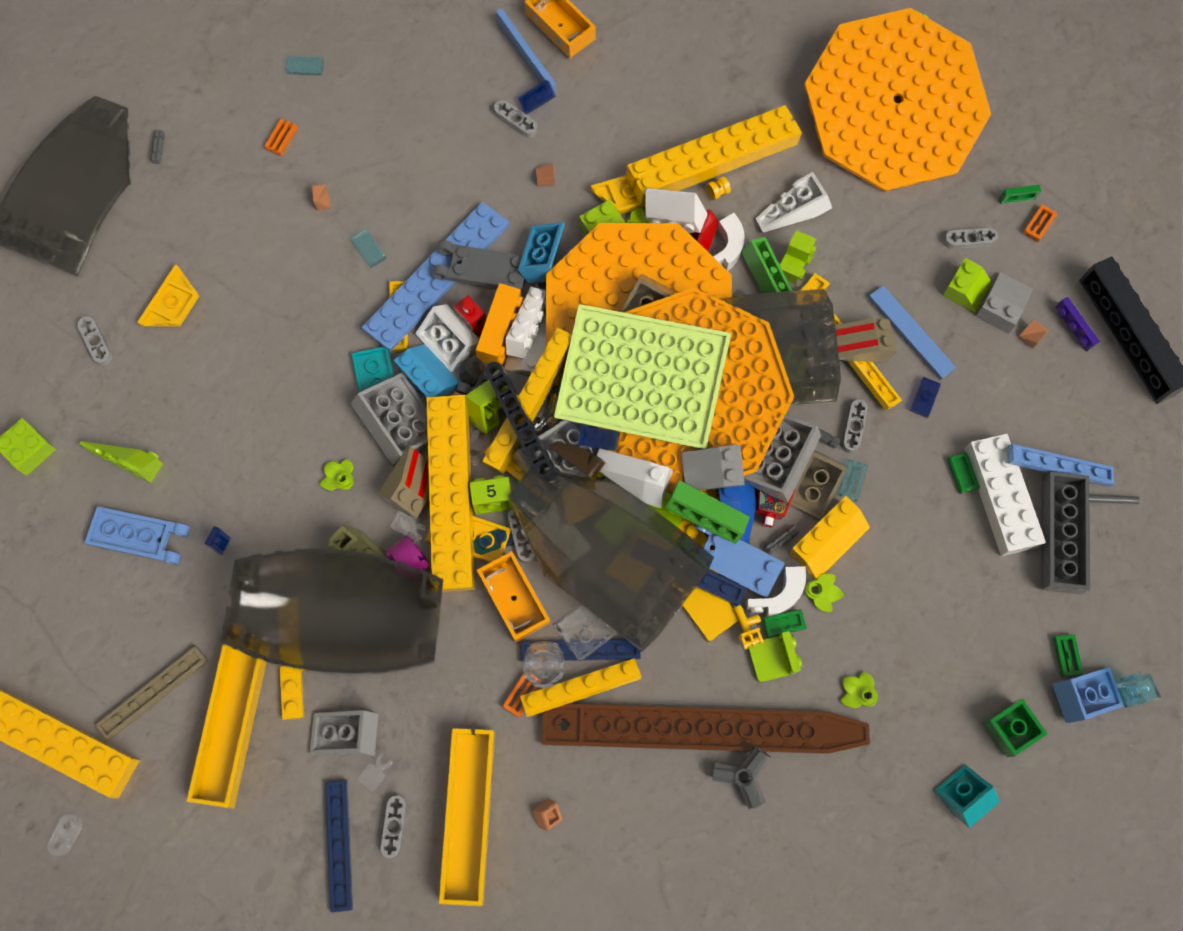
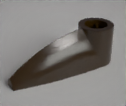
(580, 458)

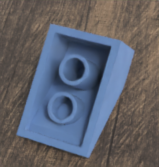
(1088, 695)

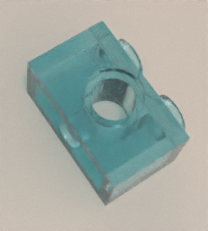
(1137, 689)

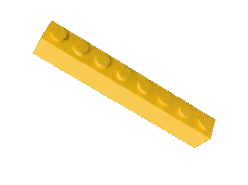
(532, 397)

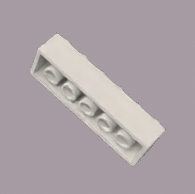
(1004, 496)

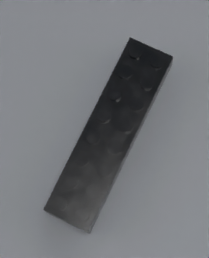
(1134, 329)

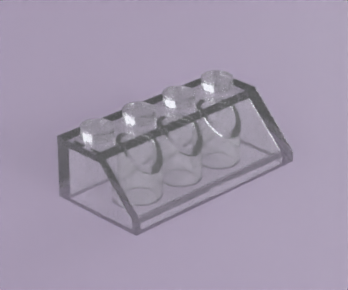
(583, 631)

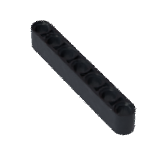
(526, 427)

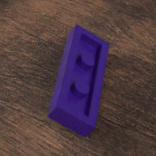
(1077, 324)

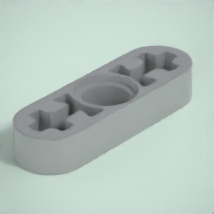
(512, 111)
(977, 233)
(102, 345)
(848, 433)
(512, 522)
(396, 843)

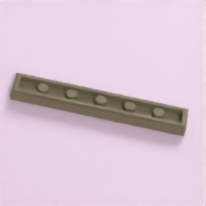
(151, 693)

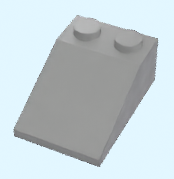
(1004, 303)
(714, 468)
(344, 733)

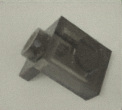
(471, 370)

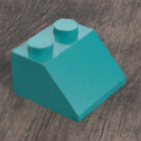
(968, 795)

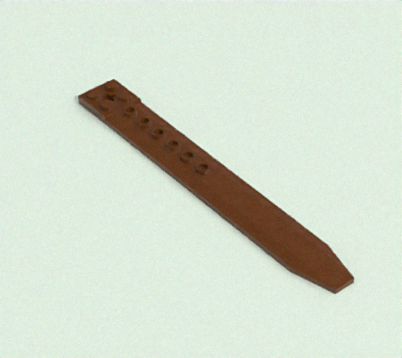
(703, 729)

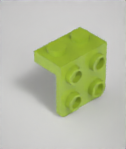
(775, 657)

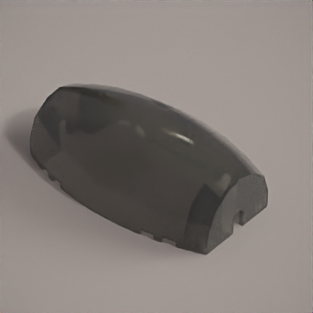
(333, 612)

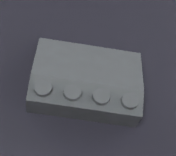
(393, 416)
(564, 432)
(785, 458)

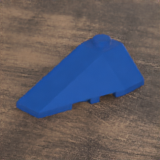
(742, 499)

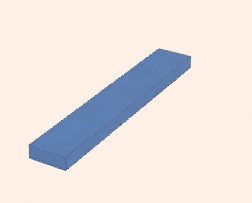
(523, 48)
(912, 332)
(1053, 462)

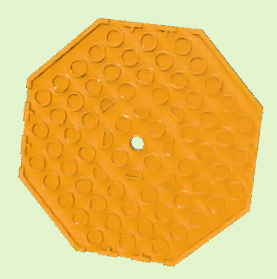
(888, 140)
(613, 257)
(751, 392)

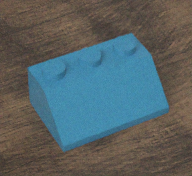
(540, 251)
(426, 372)

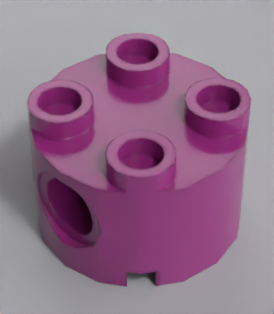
(408, 553)

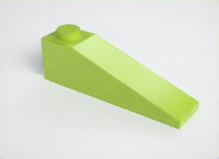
(132, 460)

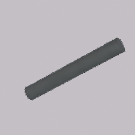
(1114, 499)

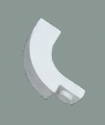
(733, 234)
(793, 586)

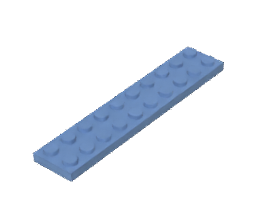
(421, 289)

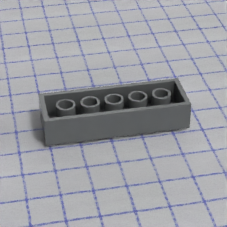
(1066, 533)

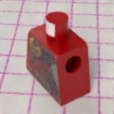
(470, 314)
(770, 508)

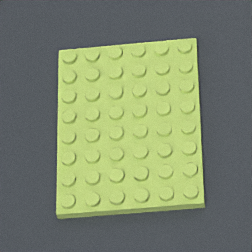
(642, 376)

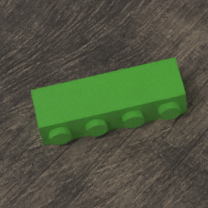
(765, 266)
(707, 512)

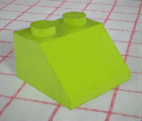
(968, 285)

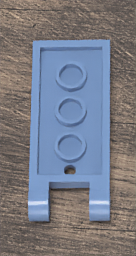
(134, 534)
(743, 563)

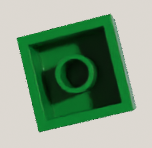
(1015, 728)

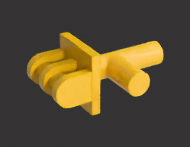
(748, 633)

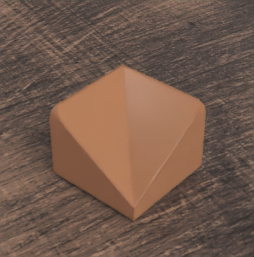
(545, 175)
(321, 197)
(1033, 333)
(547, 815)

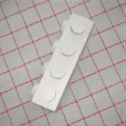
(526, 323)

